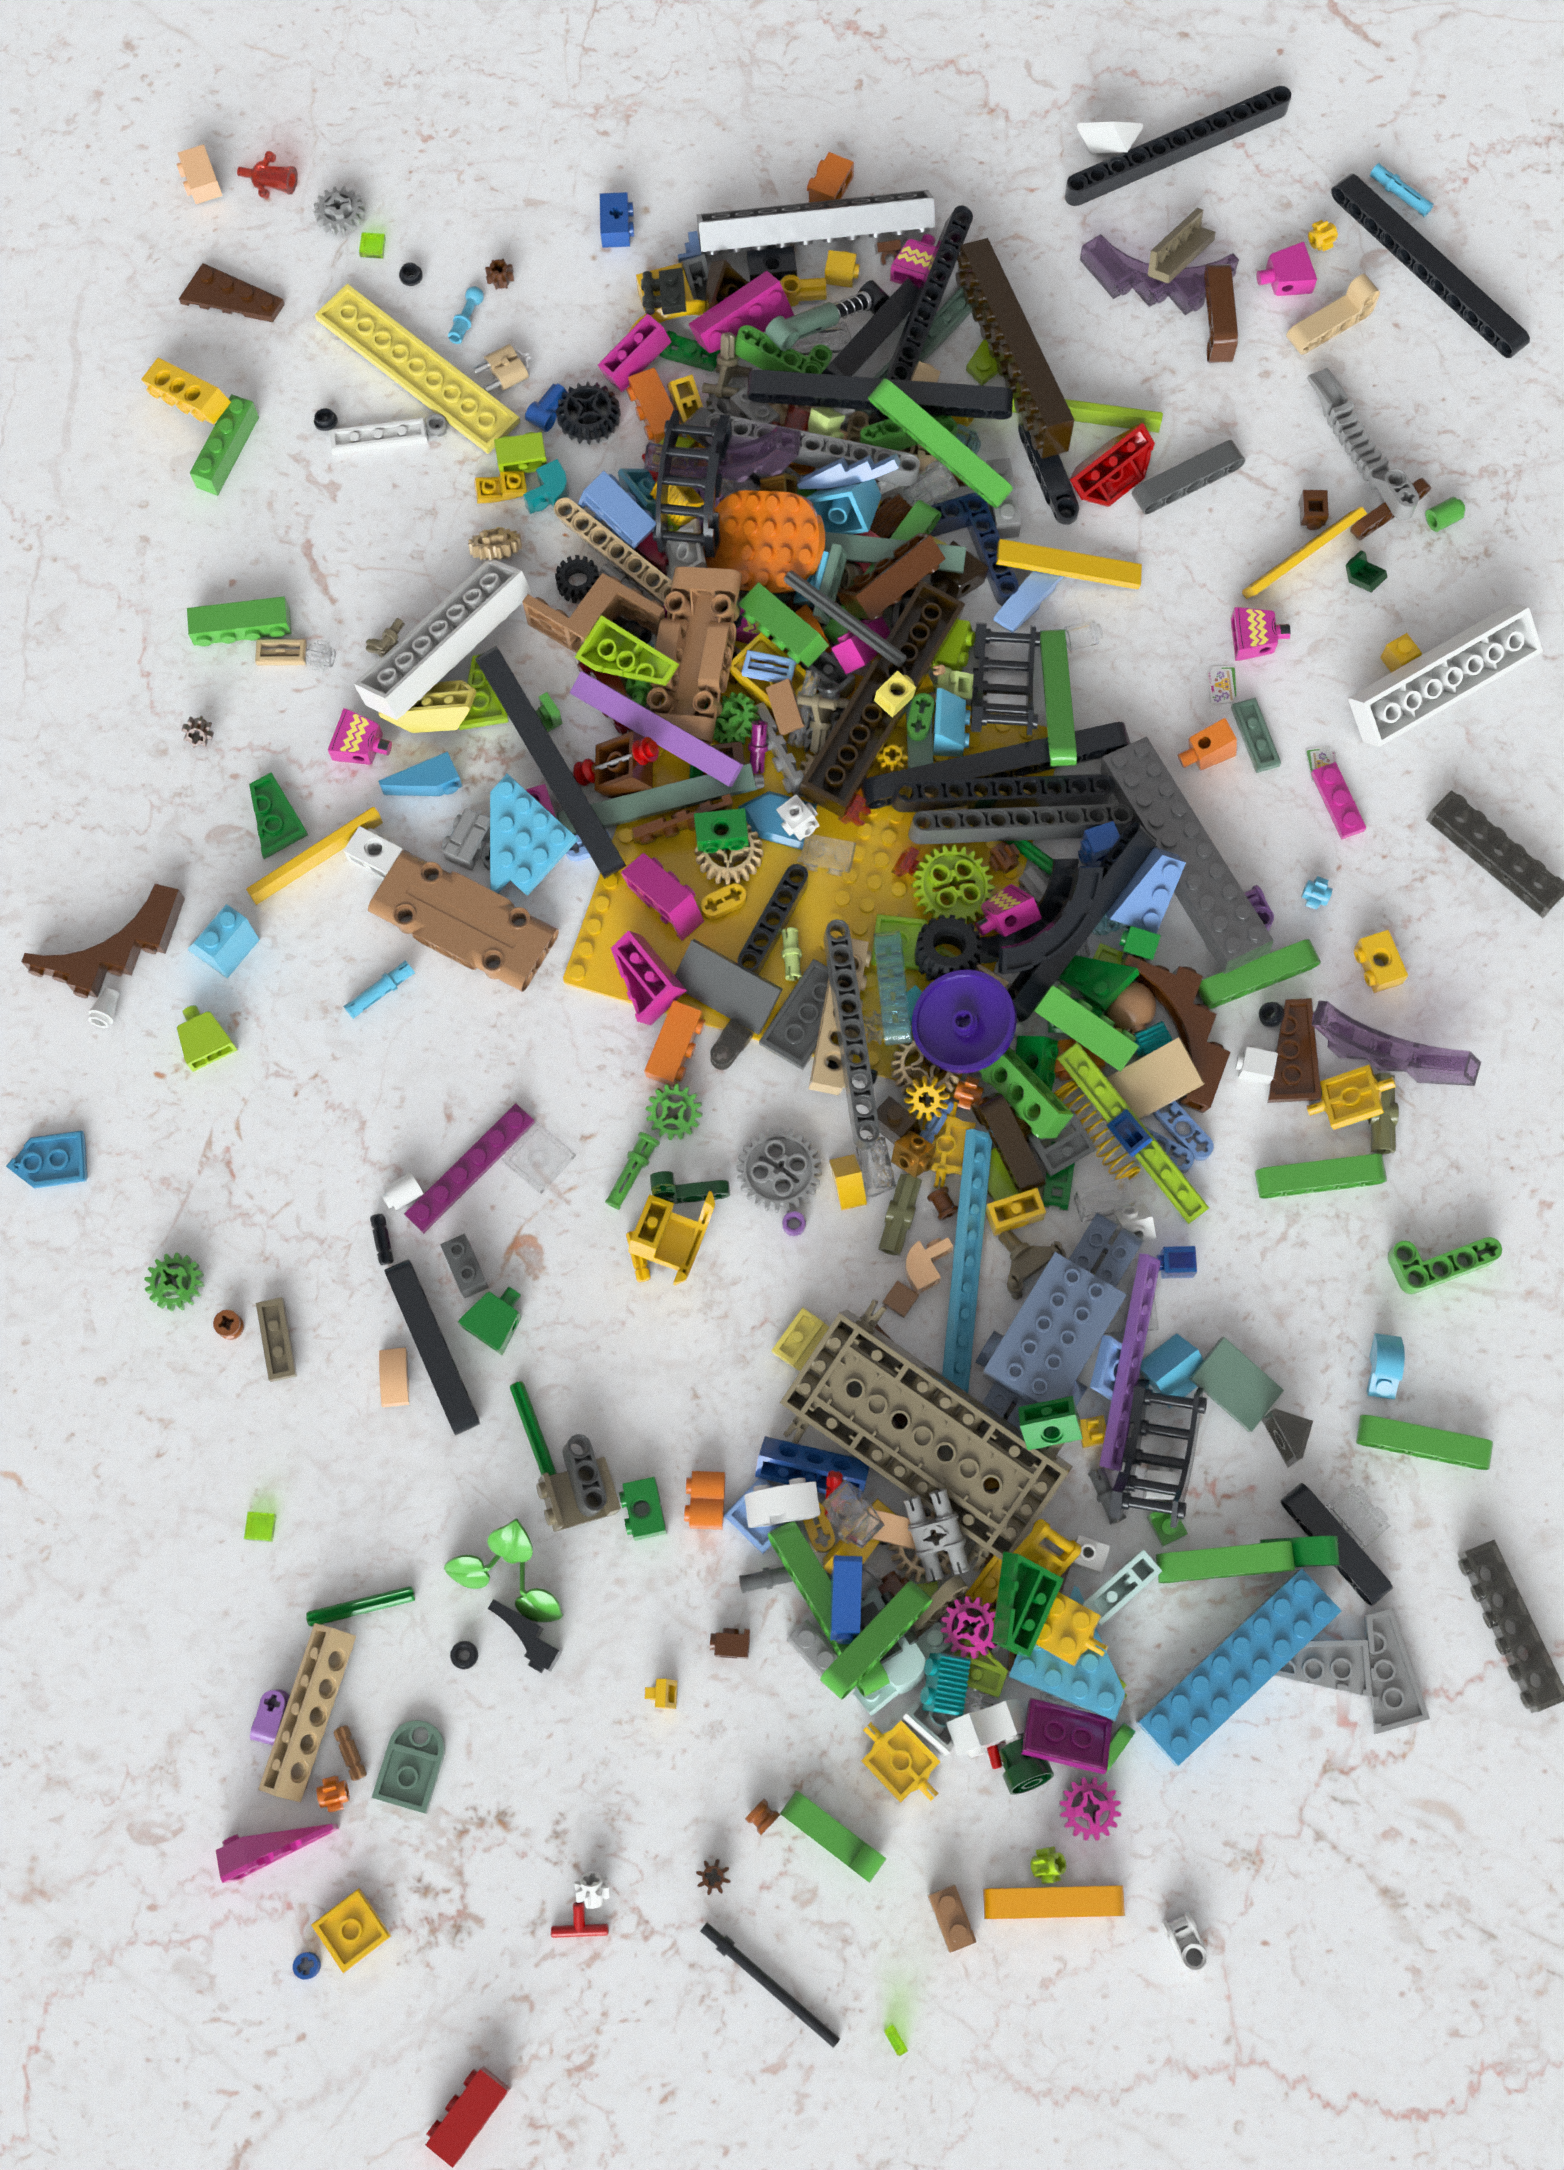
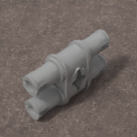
(927, 1545)

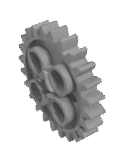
(792, 1151)

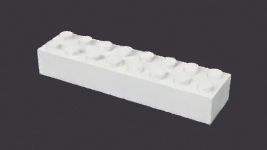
(443, 638)
(1445, 674)

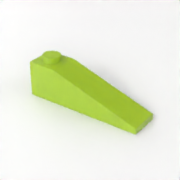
(622, 654)

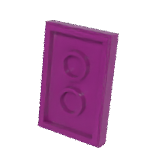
(1067, 1736)

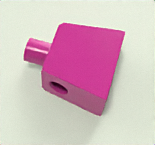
(1289, 271)

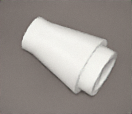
(104, 1009)

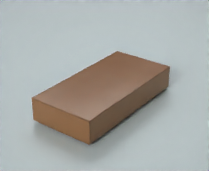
(785, 706)

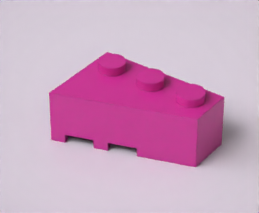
(664, 893)
(647, 977)

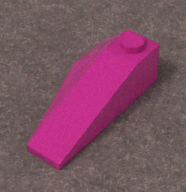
(251, 1853)

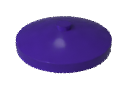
(964, 1021)

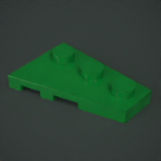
(276, 819)
(1097, 979)

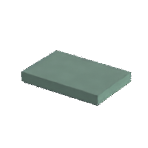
(1236, 1384)

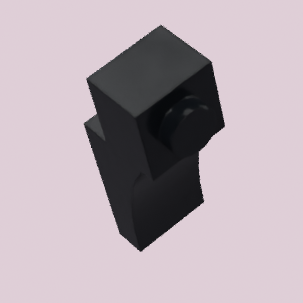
(539, 1653)

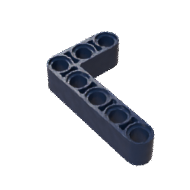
(981, 539)

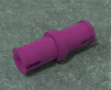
(758, 746)

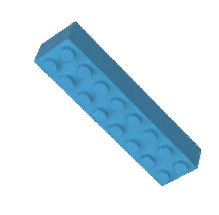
(1238, 1667)

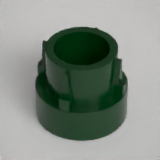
(1023, 1771)

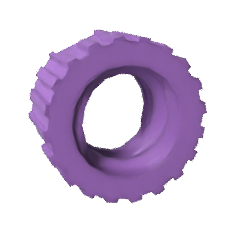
(794, 1232)

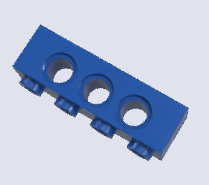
(785, 1461)

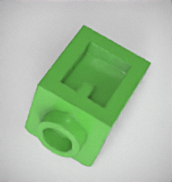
(548, 712)
(1161, 1525)

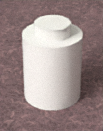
(402, 1191)

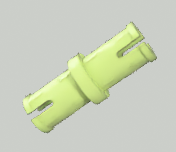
(791, 954)

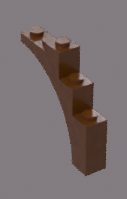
(118, 955)
(1193, 1024)

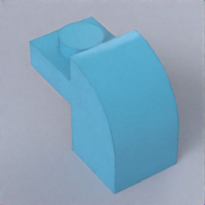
(1387, 1364)

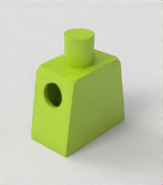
(202, 1039)

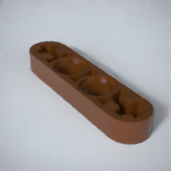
(1382, 513)

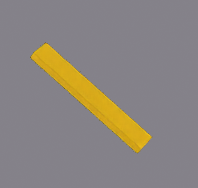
(1303, 552)
(1069, 564)
(312, 856)

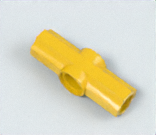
(803, 289)

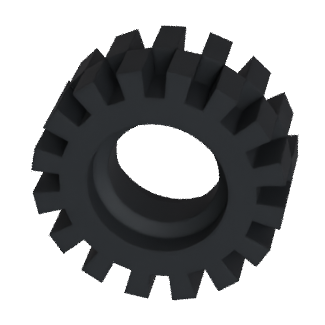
(573, 567)

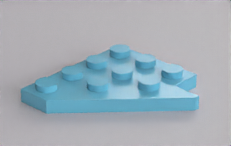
(523, 838)
(1088, 1684)

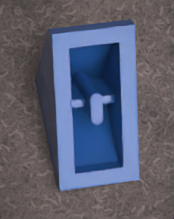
(1129, 1133)

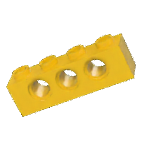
(185, 391)

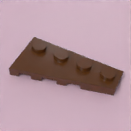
(222, 291)
(679, 821)
(1297, 1061)

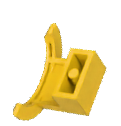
(693, 307)
(669, 1236)

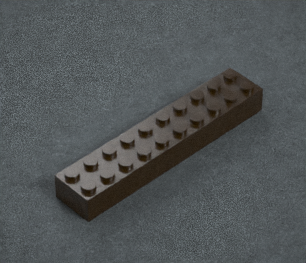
(1014, 348)
(865, 725)

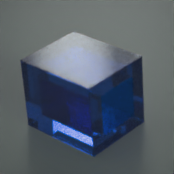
(1178, 1262)

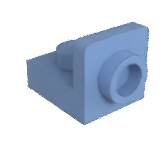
(692, 247)

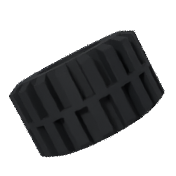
(950, 932)

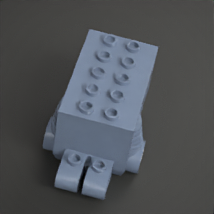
(1059, 1323)

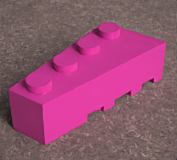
(751, 305)

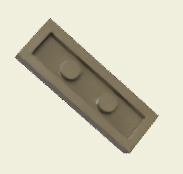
(276, 1339)

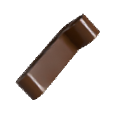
(1221, 313)

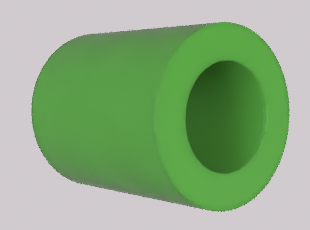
(1445, 514)

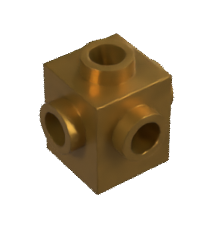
(913, 1154)

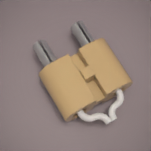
(505, 367)

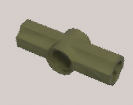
(1384, 1125)
(900, 1214)

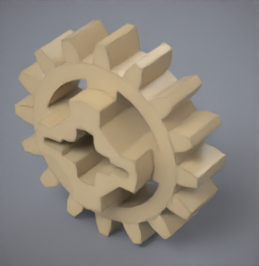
(495, 544)

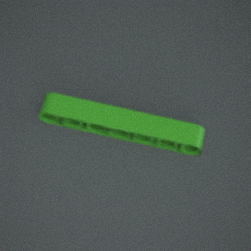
(940, 443)
(920, 519)
(1058, 698)
(816, 1590)

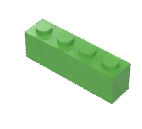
(224, 445)
(239, 621)
(783, 625)
(1085, 1027)

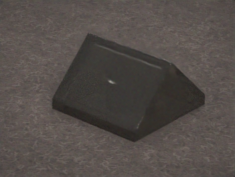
(1288, 1434)

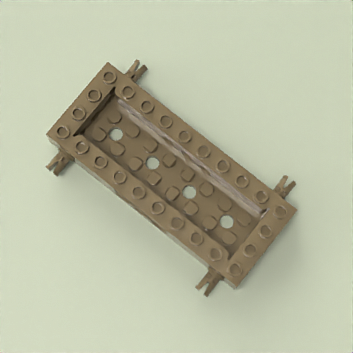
(936, 1416)

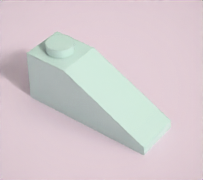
(1122, 1586)

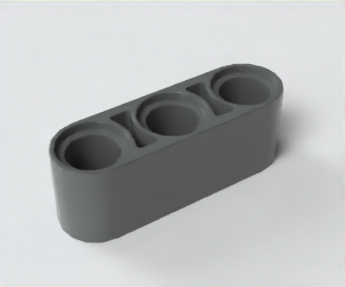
(586, 1462)

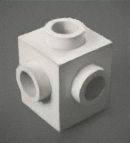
(798, 817)
(1136, 1220)

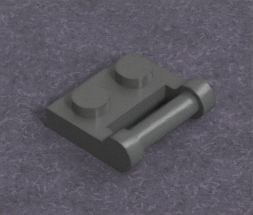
(1065, 1150)

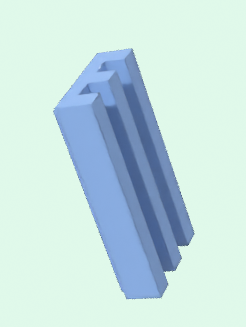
(767, 676)

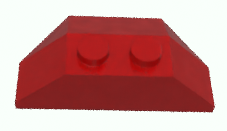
(1114, 467)

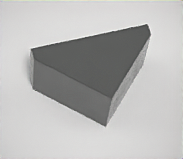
(696, 273)

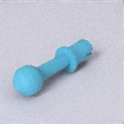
(461, 322)

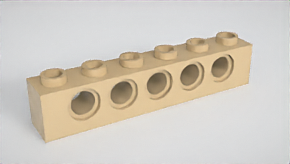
(822, 1077)
(307, 1713)

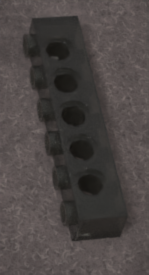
(1483, 853)
(1526, 1634)

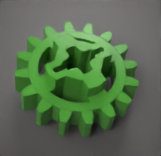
(735, 719)
(667, 1101)
(166, 1288)

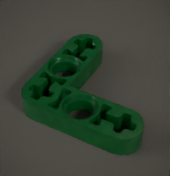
(665, 1187)

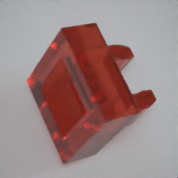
(855, 808)
(906, 862)

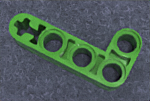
(763, 353)
(890, 436)
(1447, 1261)
(833, 1836)

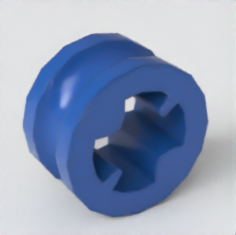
(300, 1960)

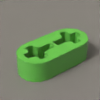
(915, 716)
(1119, 1742)

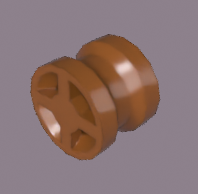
(231, 1329)
(762, 1816)

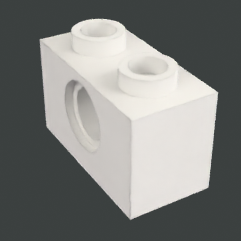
(364, 843)

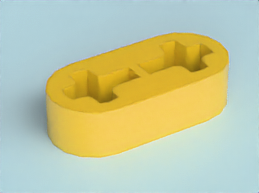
(726, 906)
(827, 1530)

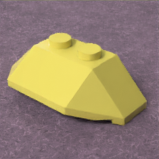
(439, 709)

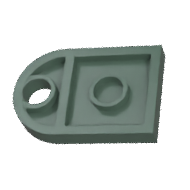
(410, 1768)

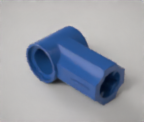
(543, 413)

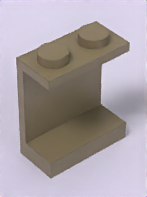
(561, 1503)

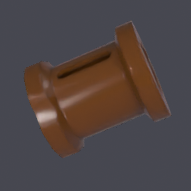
(943, 1203)

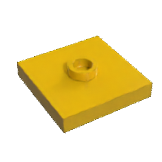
(351, 1930)

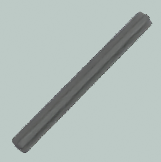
(845, 618)

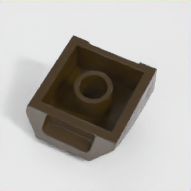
(721, 283)

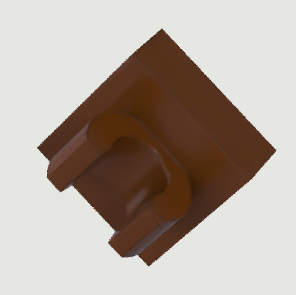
(887, 248)

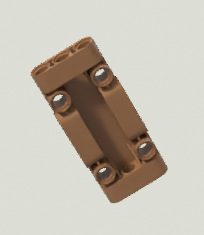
(701, 643)
(463, 920)

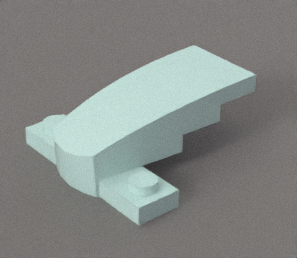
(907, 1667)

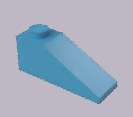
(428, 778)

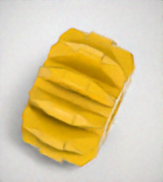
(932, 1091)

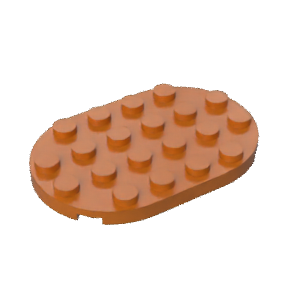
(767, 537)

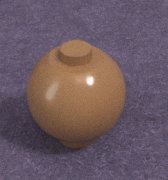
(1133, 1008)

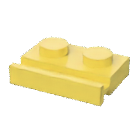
(800, 1339)

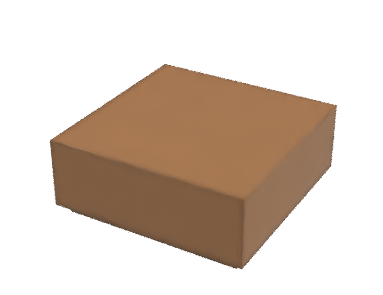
(900, 1299)

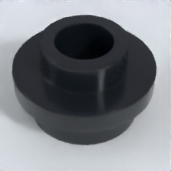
(410, 269)
(325, 419)
(1267, 1010)
(455, 1655)

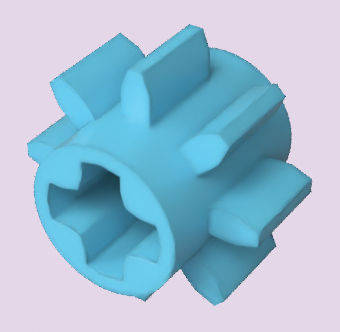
(1317, 892)

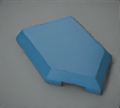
(766, 821)
(52, 1160)

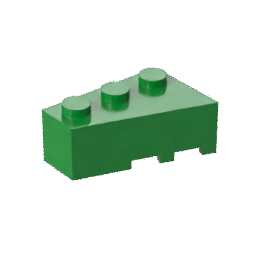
(1023, 1603)

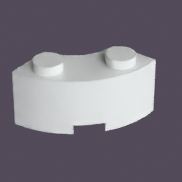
(782, 1503)
(987, 1727)

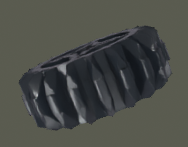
(587, 403)

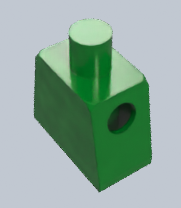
(493, 1319)

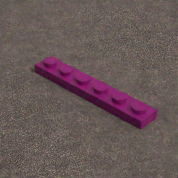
(469, 1168)

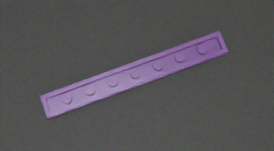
(657, 728)
(1130, 1361)

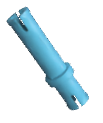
(1395, 185)
(379, 989)

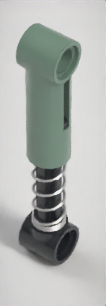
(790, 330)

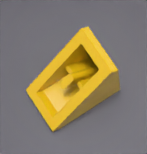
(848, 1182)

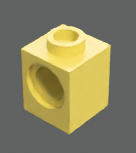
(894, 703)

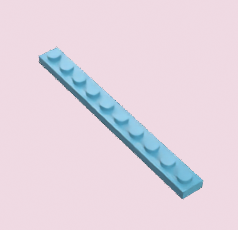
(967, 1258)

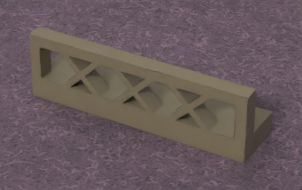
(1180, 248)

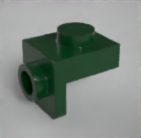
(1363, 573)

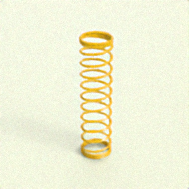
(1062, 1093)

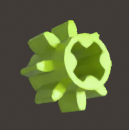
(1048, 1865)

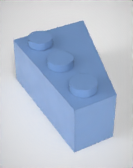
(617, 509)
(1148, 891)

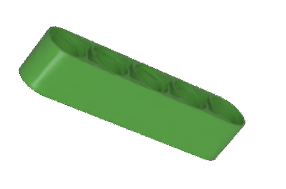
(1259, 974)
(1320, 1176)
(1424, 1442)
(1225, 1562)
(876, 1640)

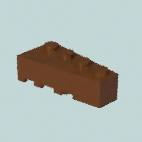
(892, 577)

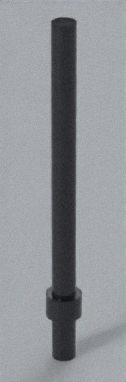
(726, 1947)

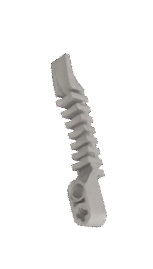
(1400, 498)

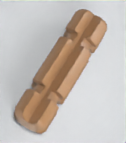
(350, 1753)

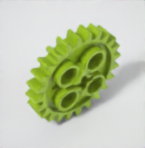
(946, 865)

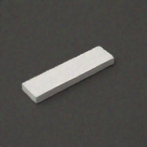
(378, 436)

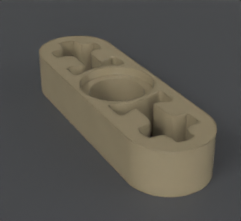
(942, 1598)

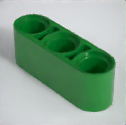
(1312, 1550)

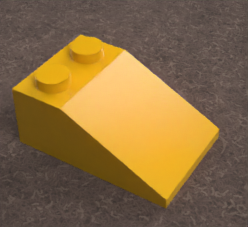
(757, 687)

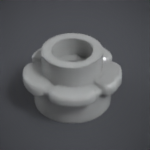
(436, 420)

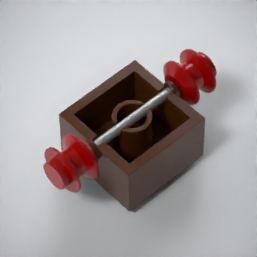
(620, 766)

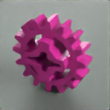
(976, 1637)
(1092, 1822)

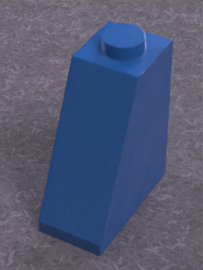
(846, 1598)

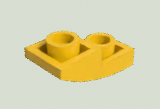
(502, 488)

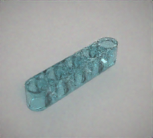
(892, 988)

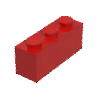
(466, 2115)

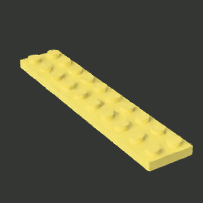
(417, 368)

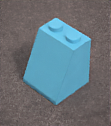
(848, 507)
(225, 941)

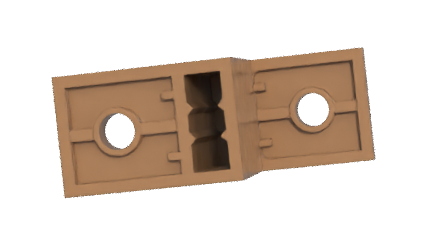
(605, 598)

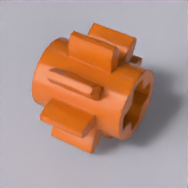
(968, 1092)
(333, 1794)

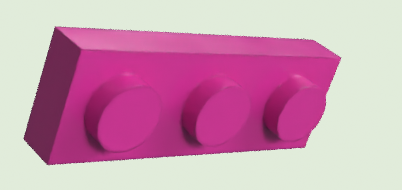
(1338, 800)

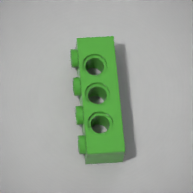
(1020, 1077)

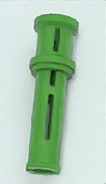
(635, 1156)

